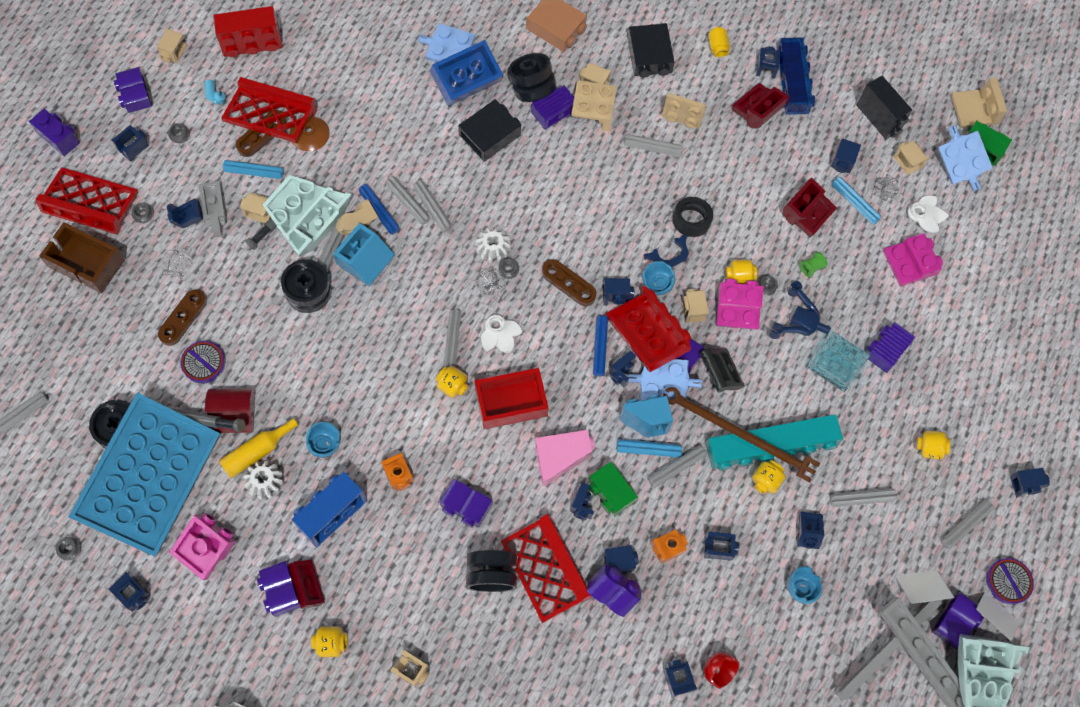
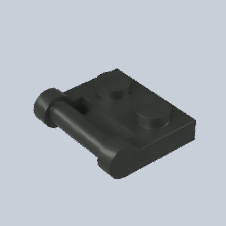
(722, 369)

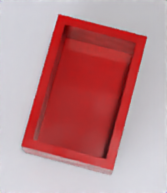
(247, 31)
(511, 398)

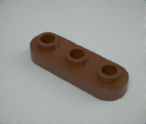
(252, 138)
(565, 275)
(181, 325)

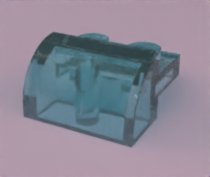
(839, 361)

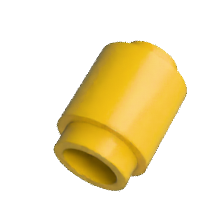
(719, 42)

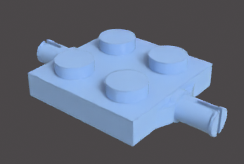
(446, 42)
(964, 157)
(669, 375)

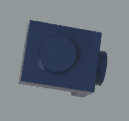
(185, 214)

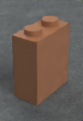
(556, 23)

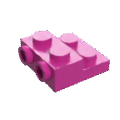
(913, 259)
(739, 304)
(203, 545)

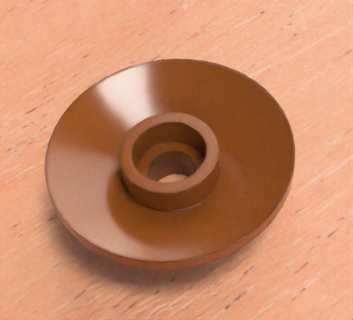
(313, 139)

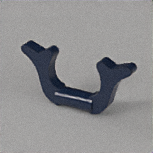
(682, 257)

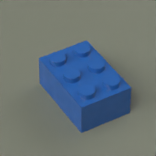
(466, 73)
(329, 509)

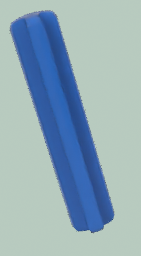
(382, 213)
(600, 346)

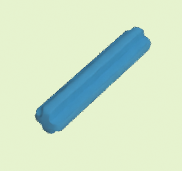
(253, 169)
(856, 200)
(649, 448)

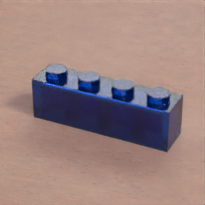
(795, 75)

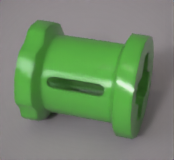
(813, 264)

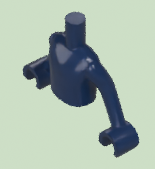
(803, 321)

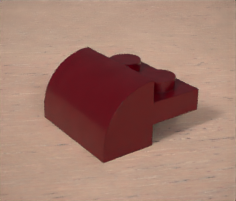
(760, 105)
(809, 208)
(231, 404)

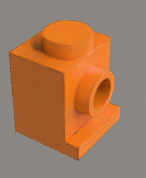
(395, 463)
(663, 551)

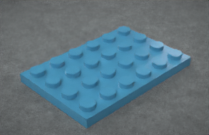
(144, 475)

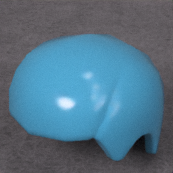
(662, 275)
(316, 436)
(806, 577)

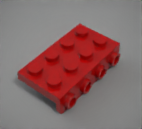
(650, 330)

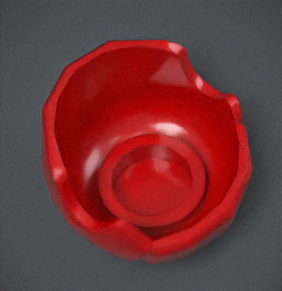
(727, 666)

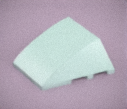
(305, 212)
(987, 670)

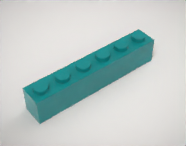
(791, 438)

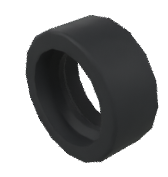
(698, 205)

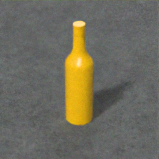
(254, 449)

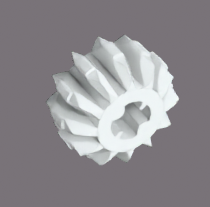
(494, 251)
(266, 487)

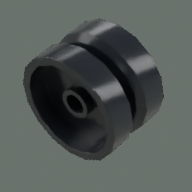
(532, 77)
(306, 286)
(106, 420)
(491, 571)

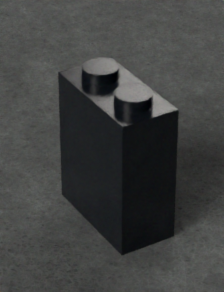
(650, 50)
(884, 107)
(490, 130)

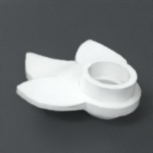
(930, 214)
(500, 337)

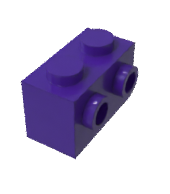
(55, 133)

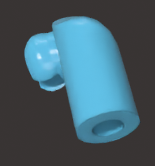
(212, 95)

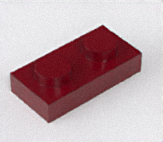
(306, 584)

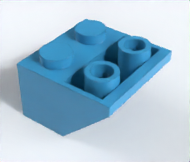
(363, 254)
(648, 416)

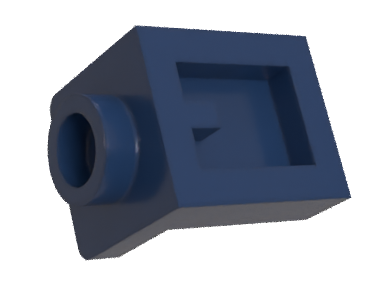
(624, 365)
(582, 498)
(810, 530)

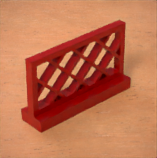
(276, 98)
(78, 213)
(565, 563)

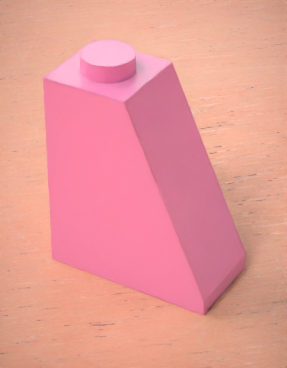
(561, 453)

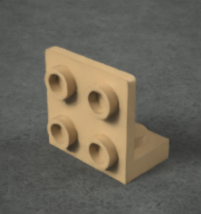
(594, 102)
(980, 105)
(683, 111)

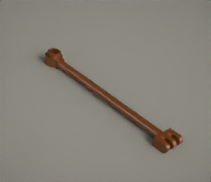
(801, 465)

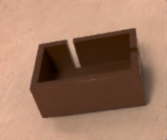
(82, 257)

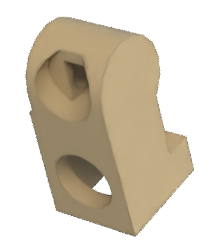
(365, 215)

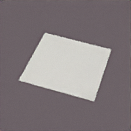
(924, 587)
(998, 616)

